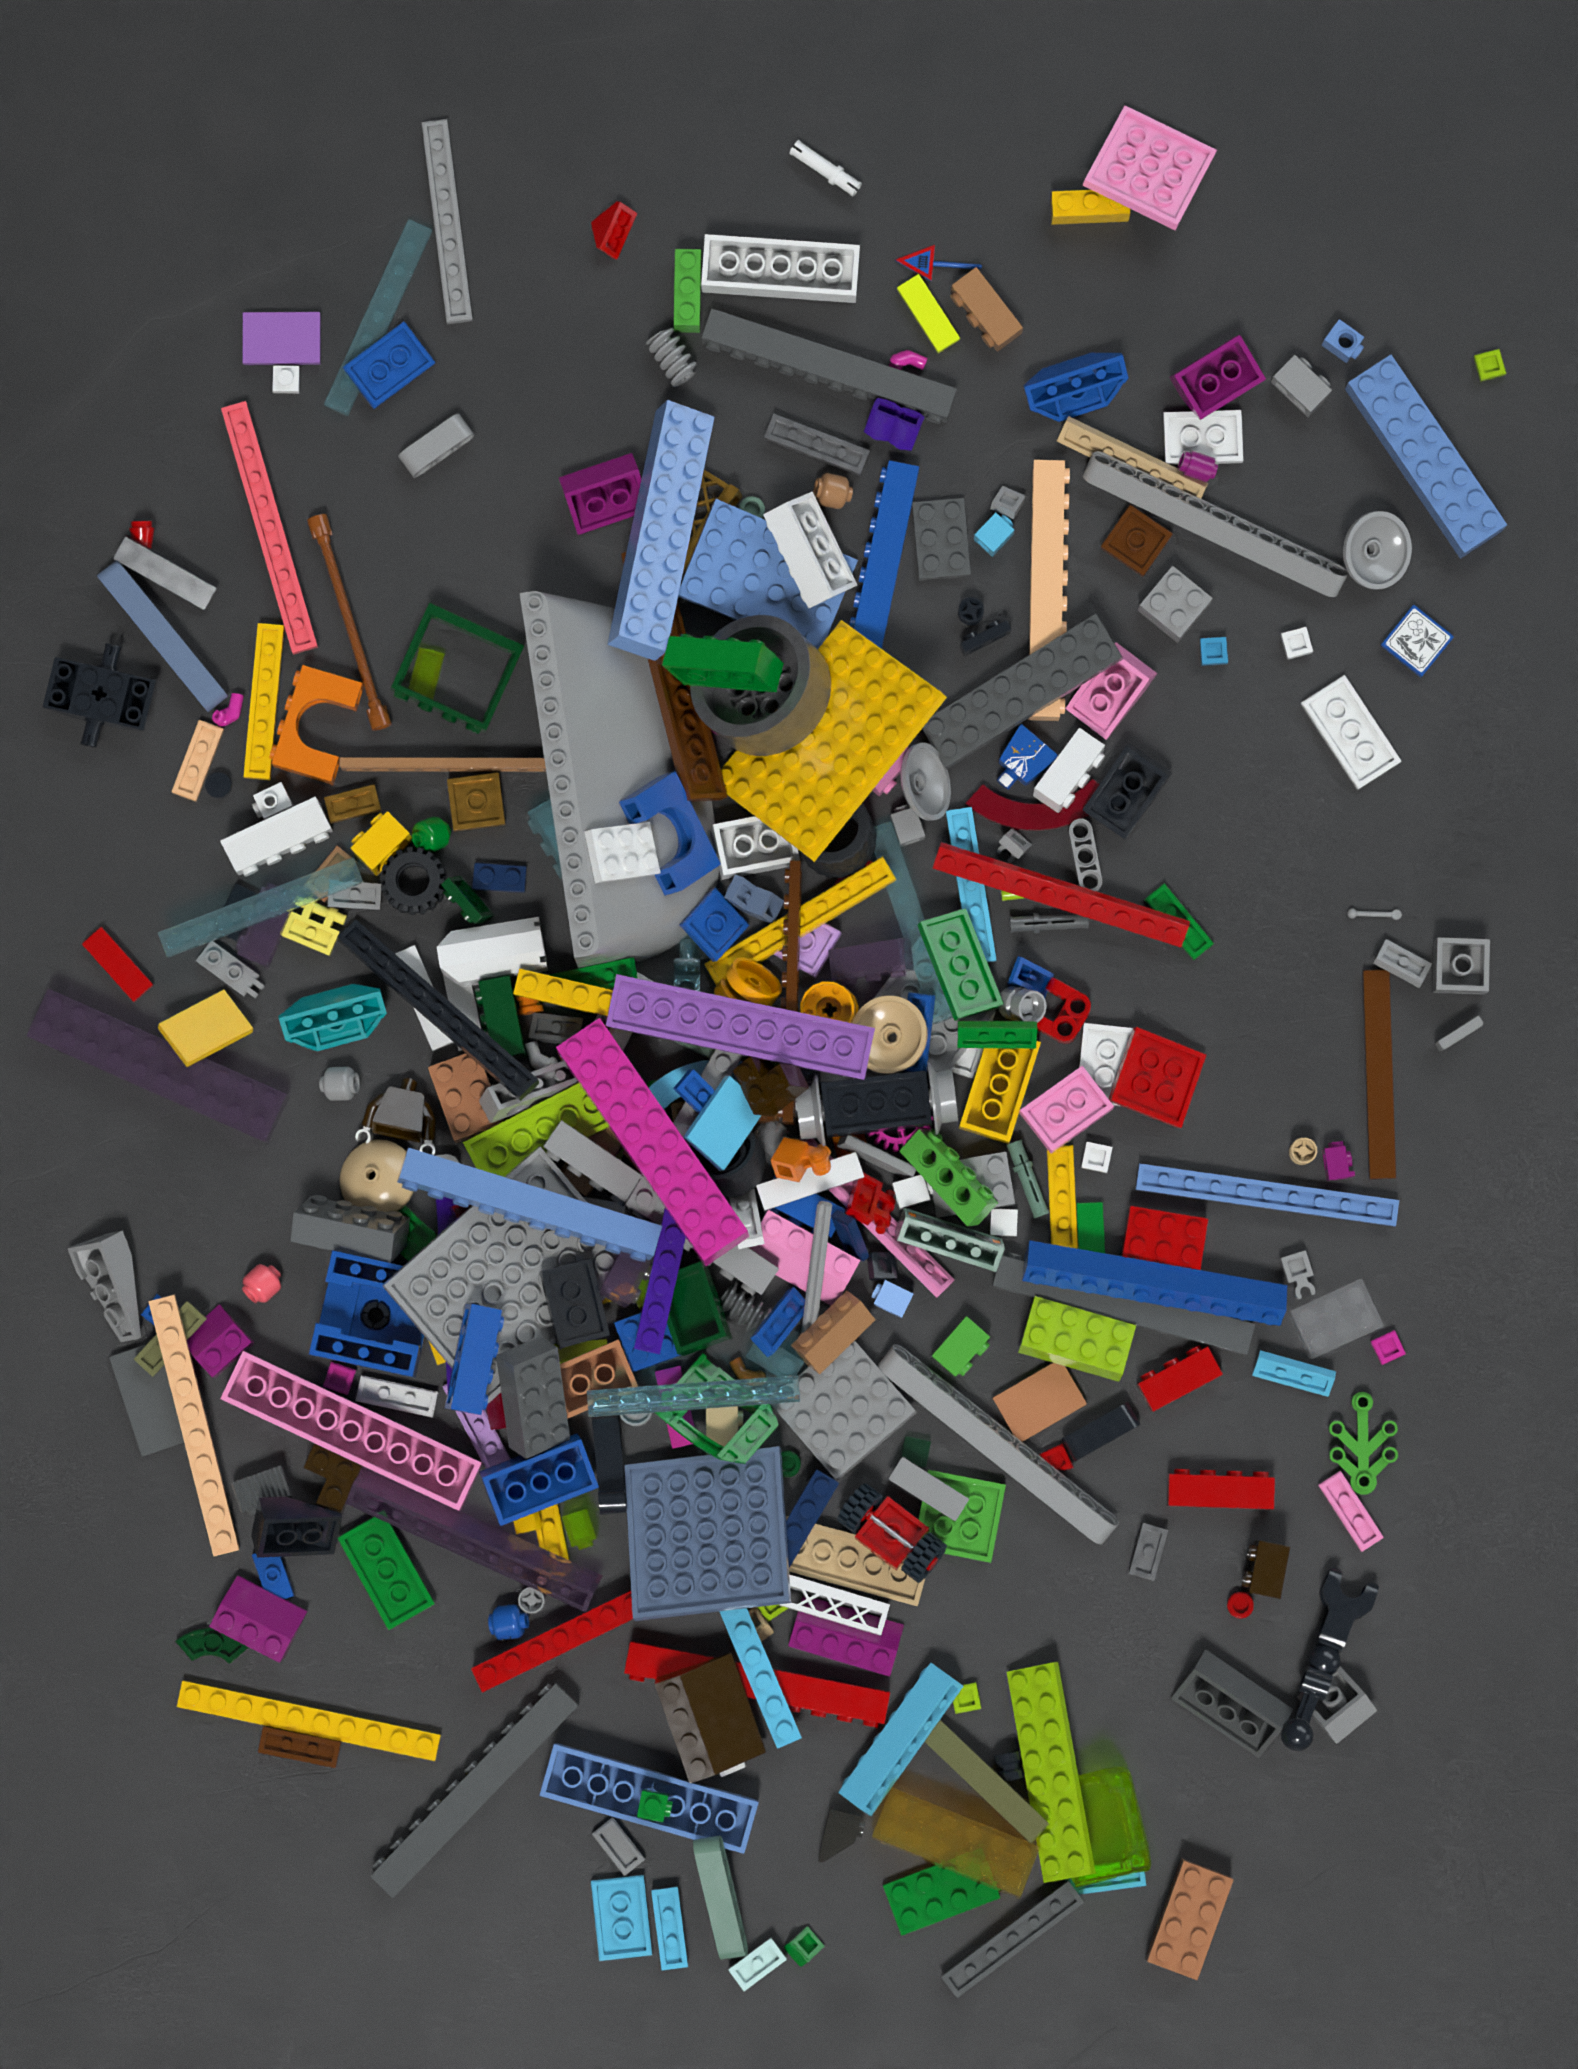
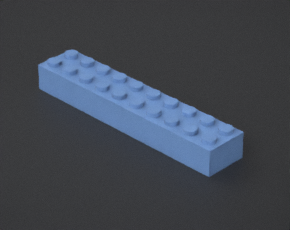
(661, 530)

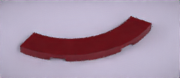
(1029, 816)

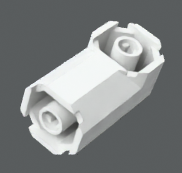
(492, 951)

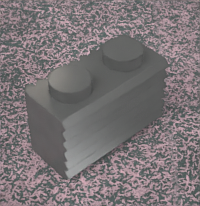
(263, 1484)

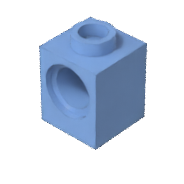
(1339, 331)

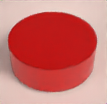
(1240, 1605)

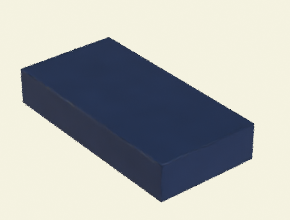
(849, 1235)

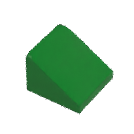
(803, 1946)

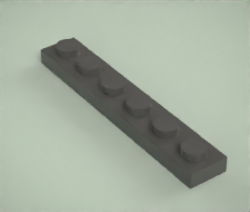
(1012, 1938)

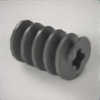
(743, 1308)

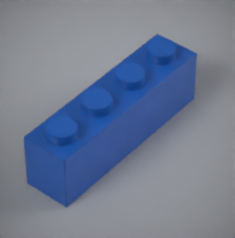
(473, 1359)

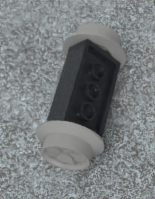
(877, 1104)

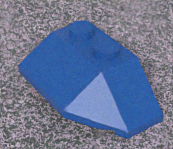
(1076, 385)

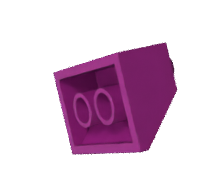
(1217, 377)
(602, 493)
(258, 1619)

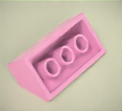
(790, 1251)

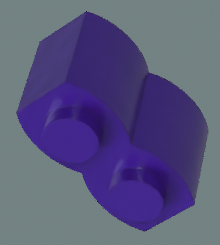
(894, 424)

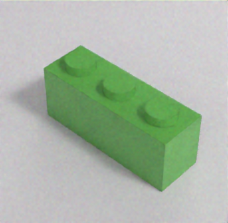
(687, 290)

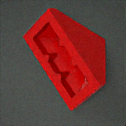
(612, 228)

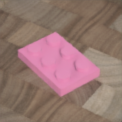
(1066, 1109)

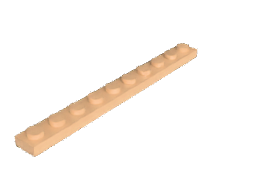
(194, 1425)

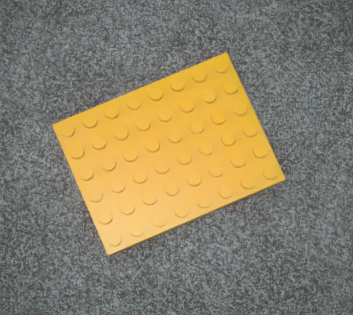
(825, 778)

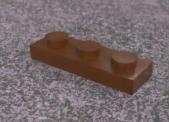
(299, 1747)

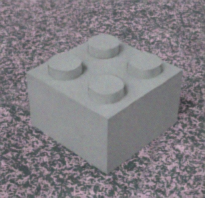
(1175, 604)
(1461, 965)

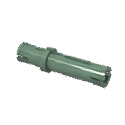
(1027, 1178)

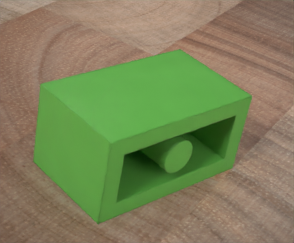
(961, 1347)

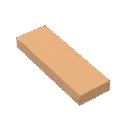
(197, 760)

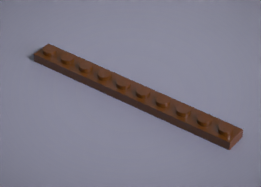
(791, 954)

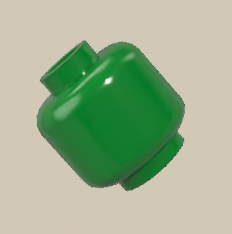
(431, 834)

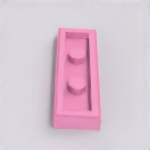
(1350, 1511)

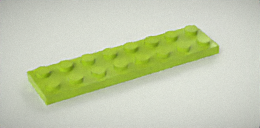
(1051, 1771)

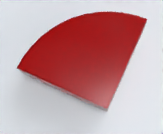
(1057, 1458)

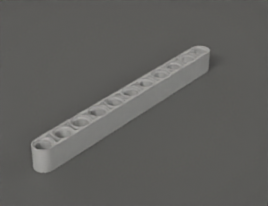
(1215, 524)
(998, 1444)

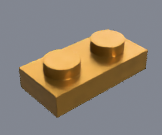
(352, 804)

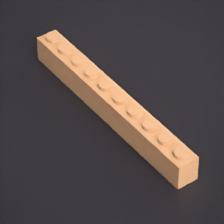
(1047, 563)

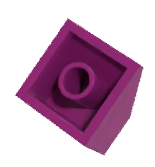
(218, 1342)

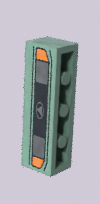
(949, 1239)

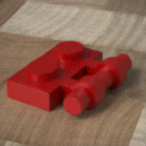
(864, 1200)

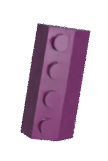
(845, 1642)

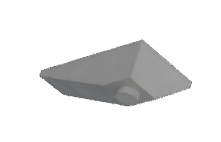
(109, 1272)

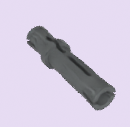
(1016, 924)

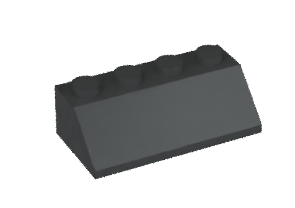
(1232, 1703)

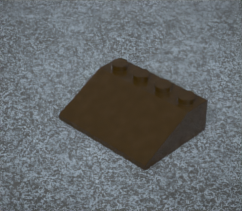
(710, 1717)

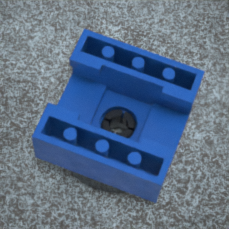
(345, 1322)

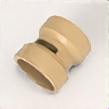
(1307, 1151)

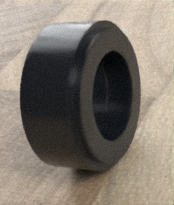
(218, 785)

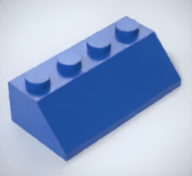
(538, 1482)

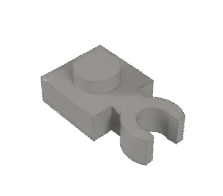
(1297, 1269)

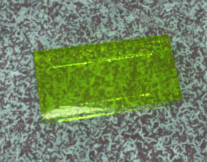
(426, 672)

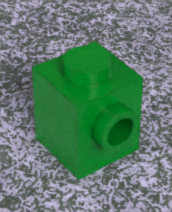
(654, 1805)

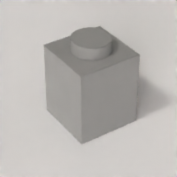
(907, 826)

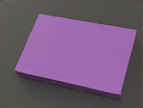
(281, 338)

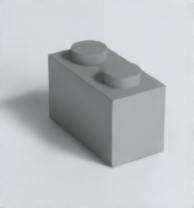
(1302, 385)

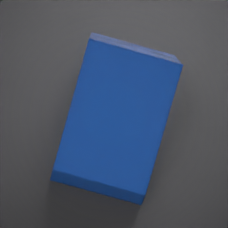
(1029, 976)

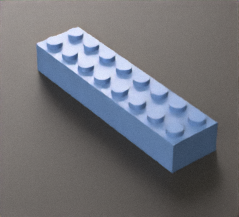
(1425, 456)
(616, 1791)

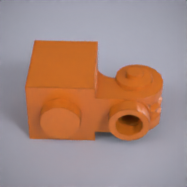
(795, 1156)

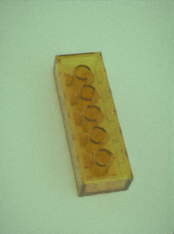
(955, 1843)

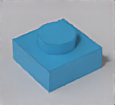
(1213, 651)

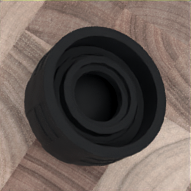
(743, 1170)

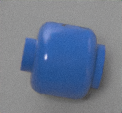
(508, 1622)

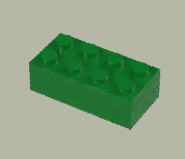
(723, 663)

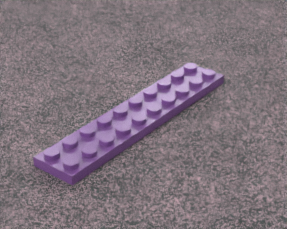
(740, 1027)

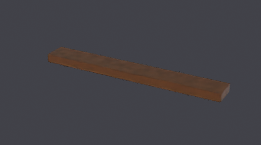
(1379, 1074)

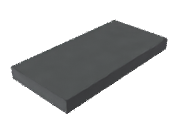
(147, 1403)

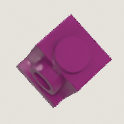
(1337, 1162)

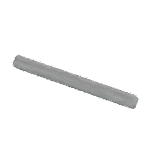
(817, 1264)

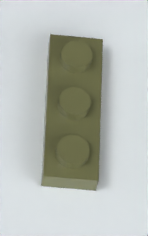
(151, 1357)

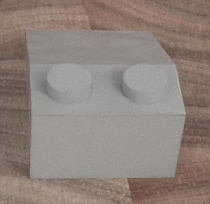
(992, 1172)

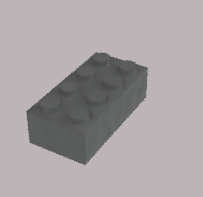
(350, 1228)
(533, 1397)

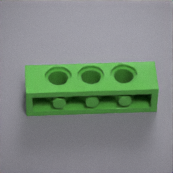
(918, 1153)

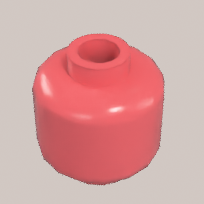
(261, 1283)

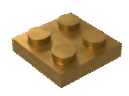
(476, 802)

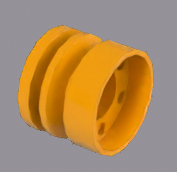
(819, 997)

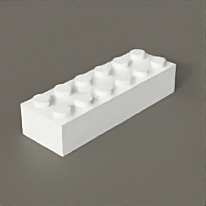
(780, 268)

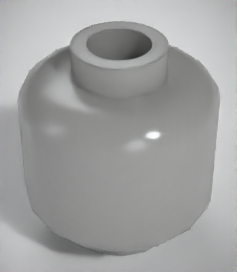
(339, 1083)

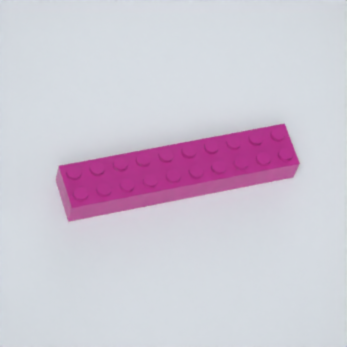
(652, 1142)

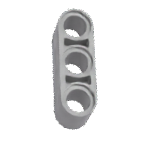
(436, 445)
(1084, 844)

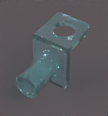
(686, 966)

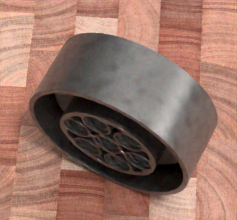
(798, 708)

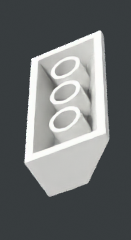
(810, 549)
(277, 836)

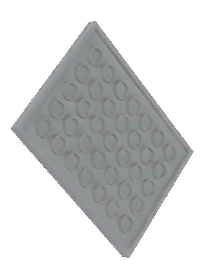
(493, 1266)

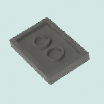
(941, 539)

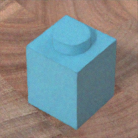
(994, 533)

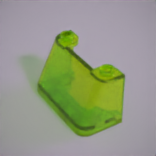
(1113, 1826)

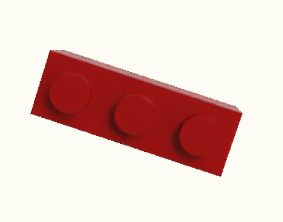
(1178, 1377)

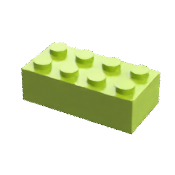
(1077, 1338)

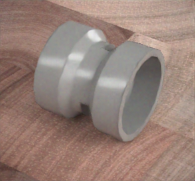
(531, 1603)

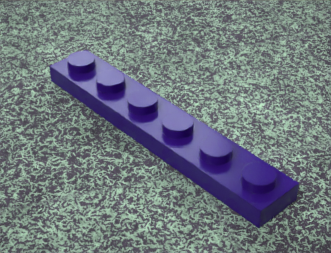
(660, 1287)

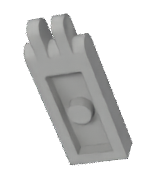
(229, 969)

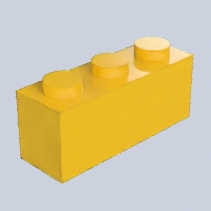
(1085, 207)

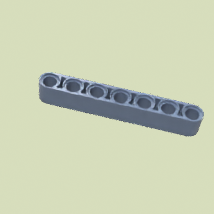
(162, 635)

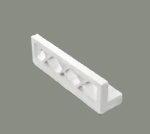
(840, 1597)

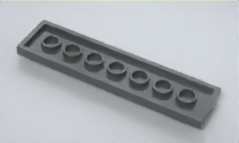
(1022, 691)

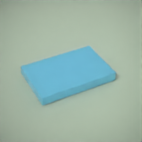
(722, 1124)
(621, 1917)

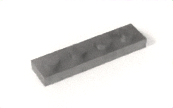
(816, 444)

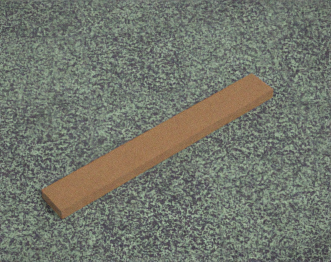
(443, 764)

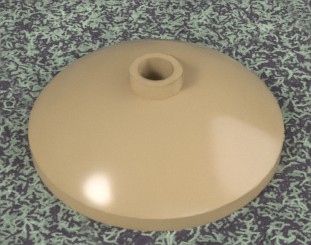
(892, 1016)
(383, 1190)

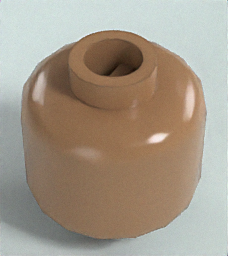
(832, 491)

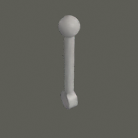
(1395, 914)

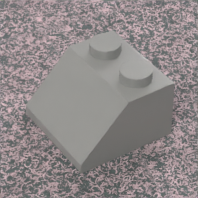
(1343, 1707)

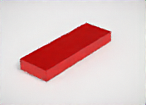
(117, 964)

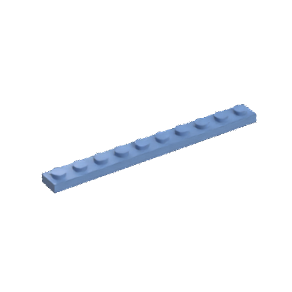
(1267, 1195)

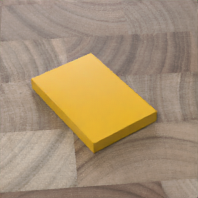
(205, 1028)

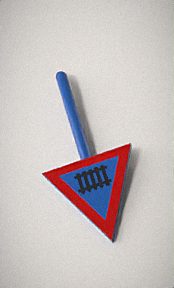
(923, 262)

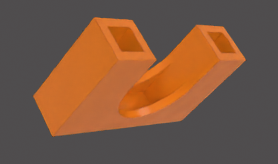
(311, 689)

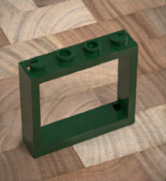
(475, 631)

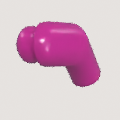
(907, 357)
(231, 713)

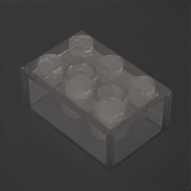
(1335, 1319)

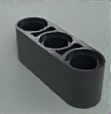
(1101, 1431)

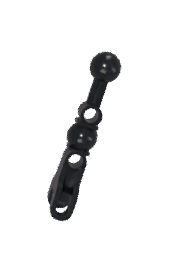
(1324, 1657)

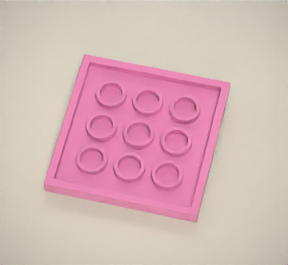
(1149, 167)

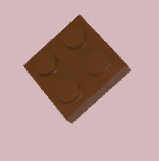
(1136, 541)

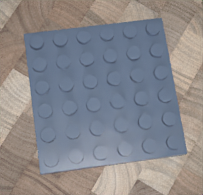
(707, 1535)

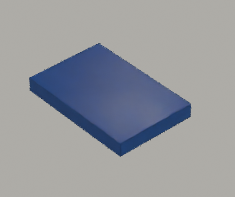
(388, 365)

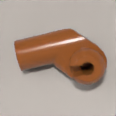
(742, 1372)

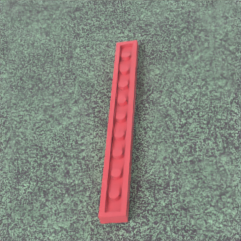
(269, 527)

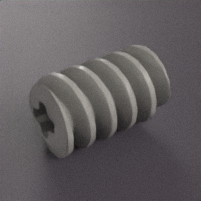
(671, 357)

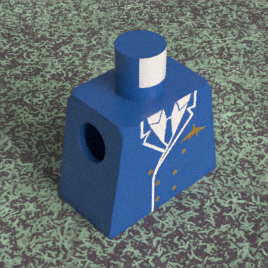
(1024, 758)

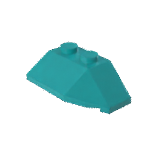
(333, 1017)

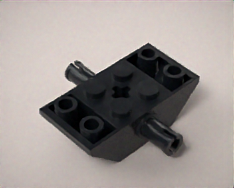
(74, 691)

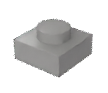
(1008, 502)

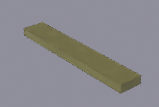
(986, 1782)

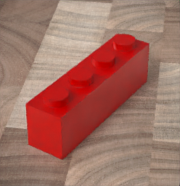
(1220, 1491)

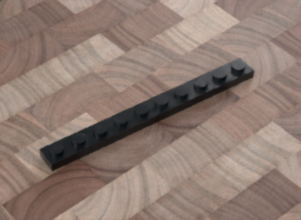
(438, 1010)

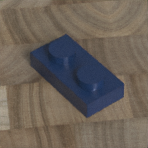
(499, 878)

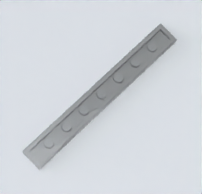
(447, 221)

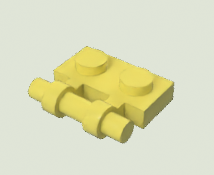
(311, 933)

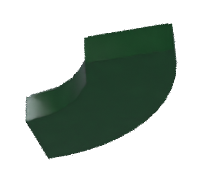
(210, 1642)

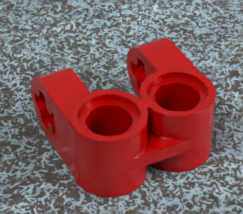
(1066, 1015)

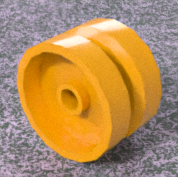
(749, 982)

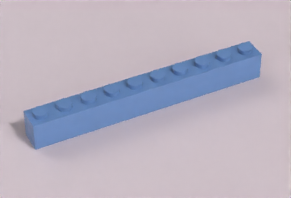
(529, 1204)

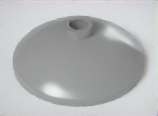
(1388, 550)
(925, 782)

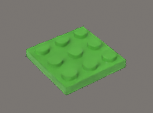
(977, 1525)

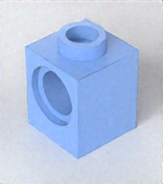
(891, 1298)

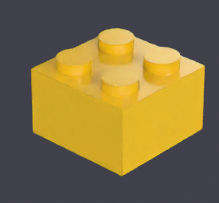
(380, 842)

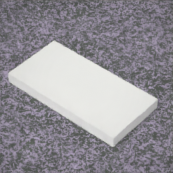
(1351, 732)

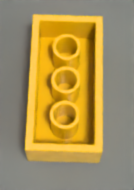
(998, 1092)

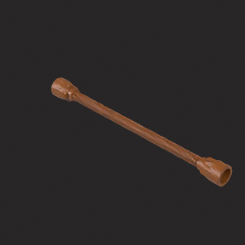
(377, 713)

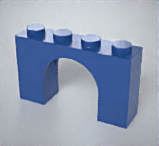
(694, 853)

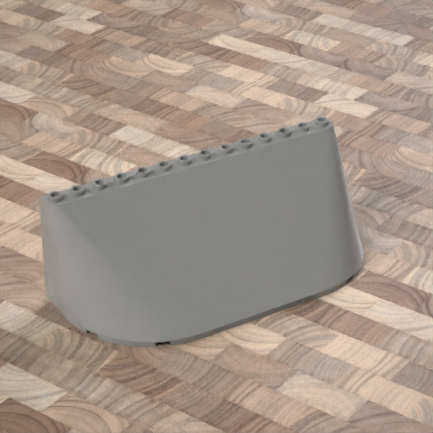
(600, 746)

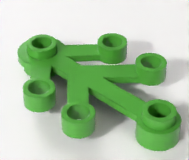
(1362, 1447)

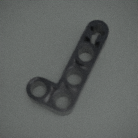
(609, 1465)

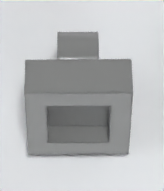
(1014, 843)

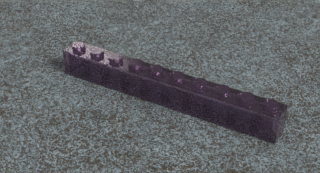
(474, 1539)

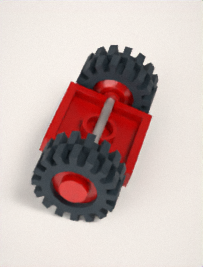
(891, 1533)

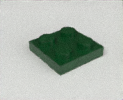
(472, 906)

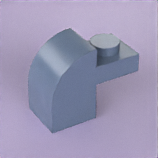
(753, 900)

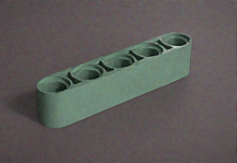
(720, 1897)

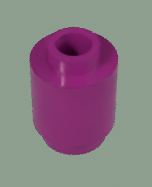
(1197, 465)

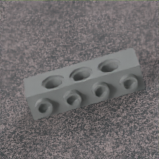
(501, 1103)

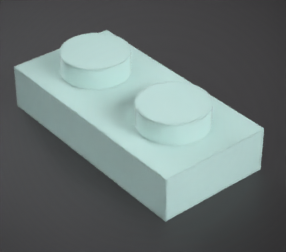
(757, 1964)

